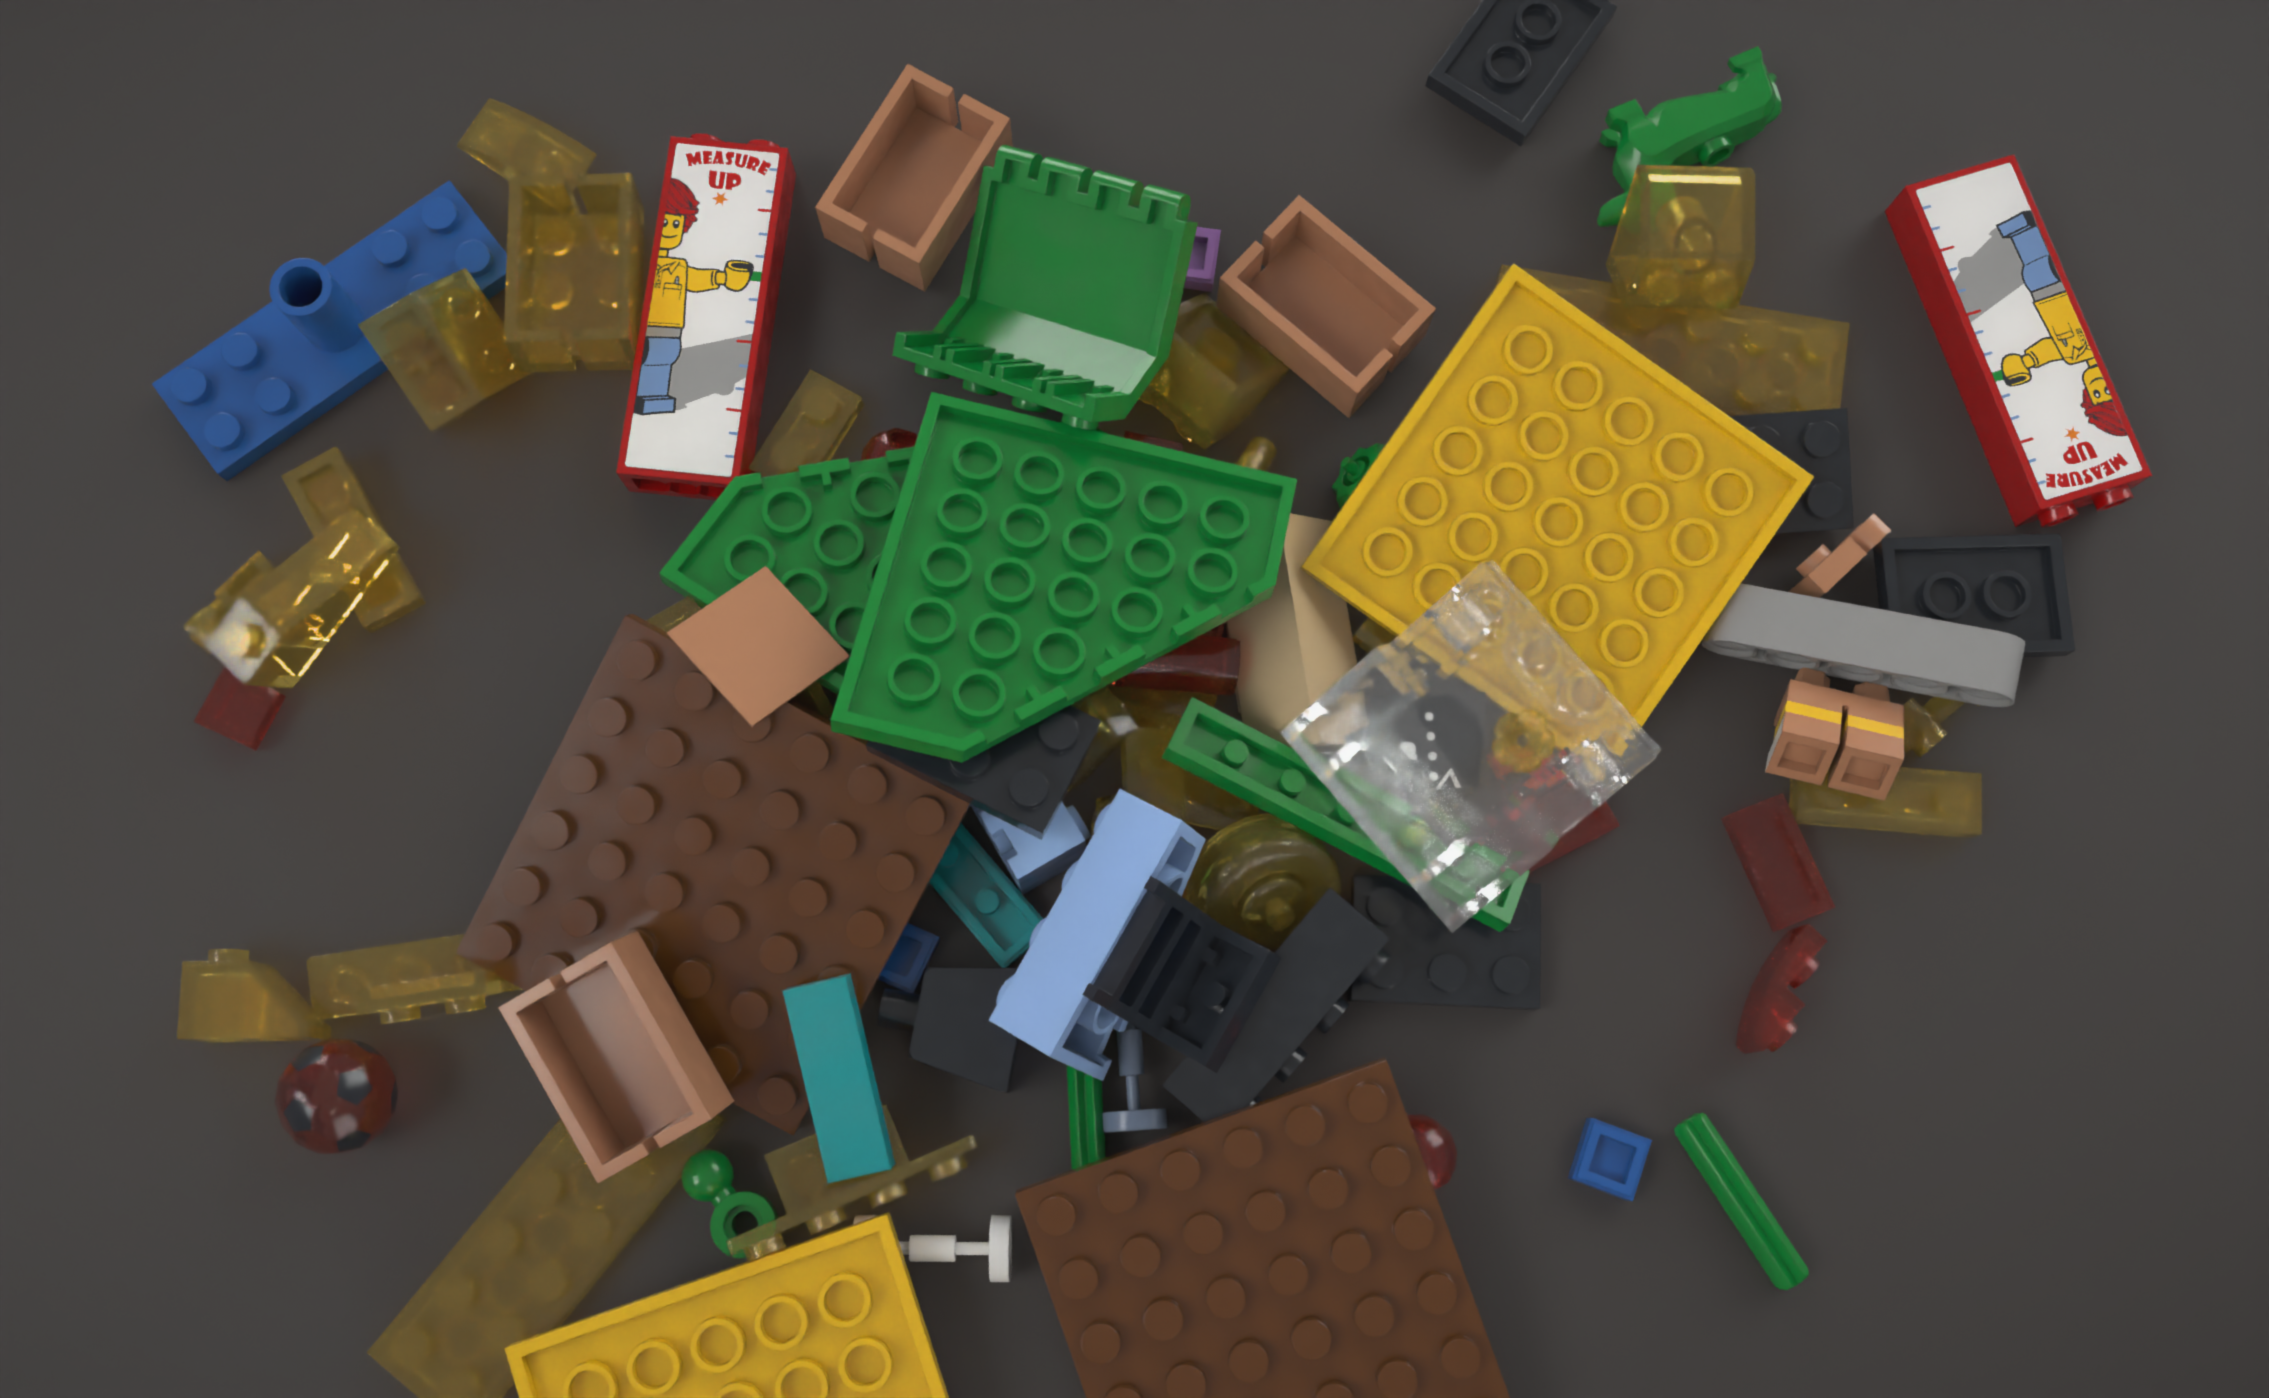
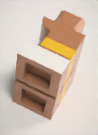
(1854, 728)

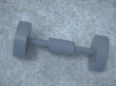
(1131, 1065)

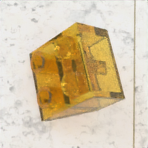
(444, 348)

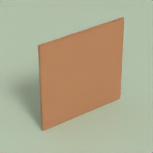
(758, 646)

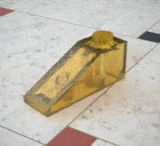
(301, 604)

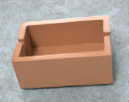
(913, 178)
(1324, 306)
(616, 1055)

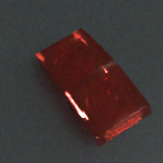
(1770, 1004)

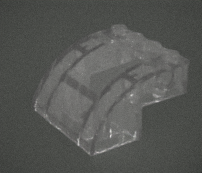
(1414, 734)

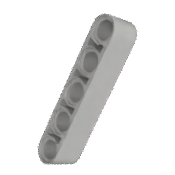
(1869, 645)

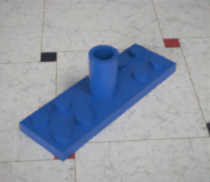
(306, 344)

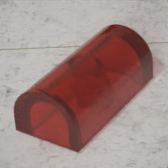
(1197, 666)

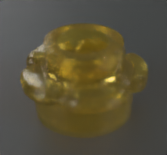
(1540, 743)

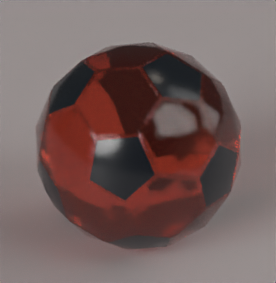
(336, 1096)

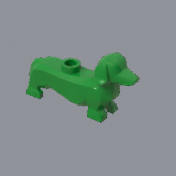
(1690, 127)

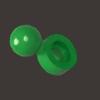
(709, 1178)

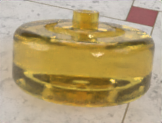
(1262, 878)

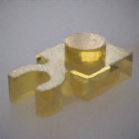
(207, 619)

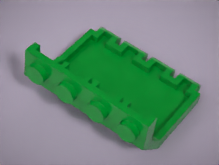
(1062, 290)

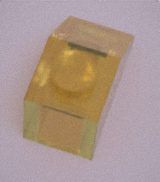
(242, 1002)

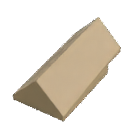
(1293, 641)

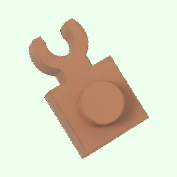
(1827, 567)

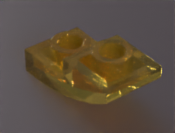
(523, 145)

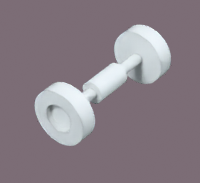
(945, 1247)

